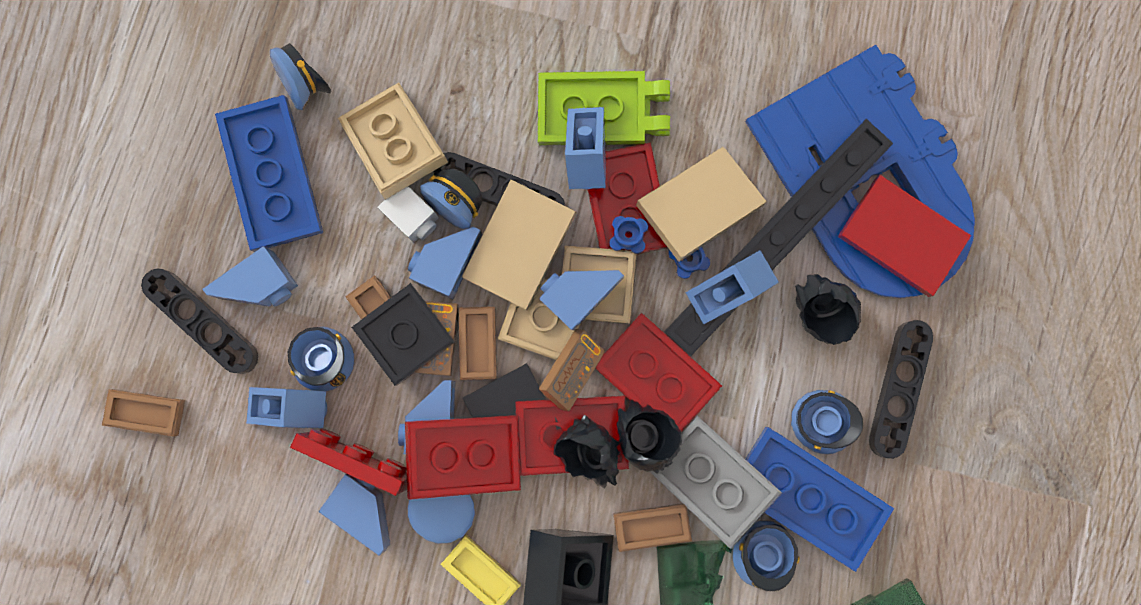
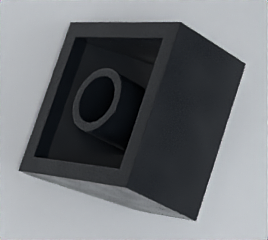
(568, 568)

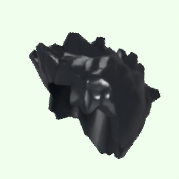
(828, 309)
(648, 437)
(589, 452)

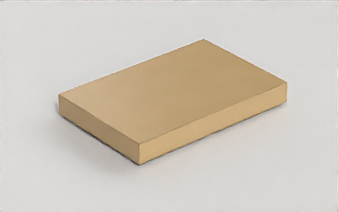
(392, 140)
(701, 203)
(519, 244)

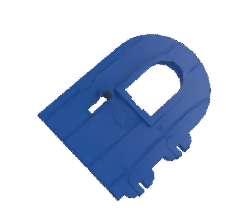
(826, 115)

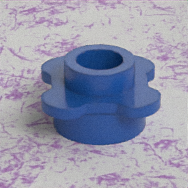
(621, 227)
(685, 267)

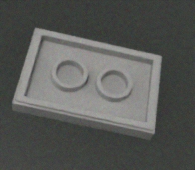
(717, 483)

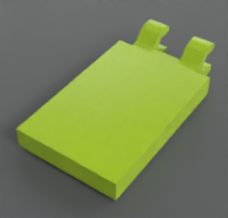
(622, 95)

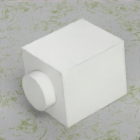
(410, 214)

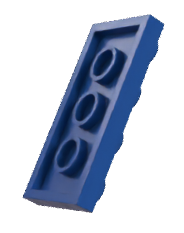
(269, 173)
(819, 500)

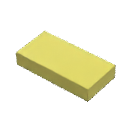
(480, 573)

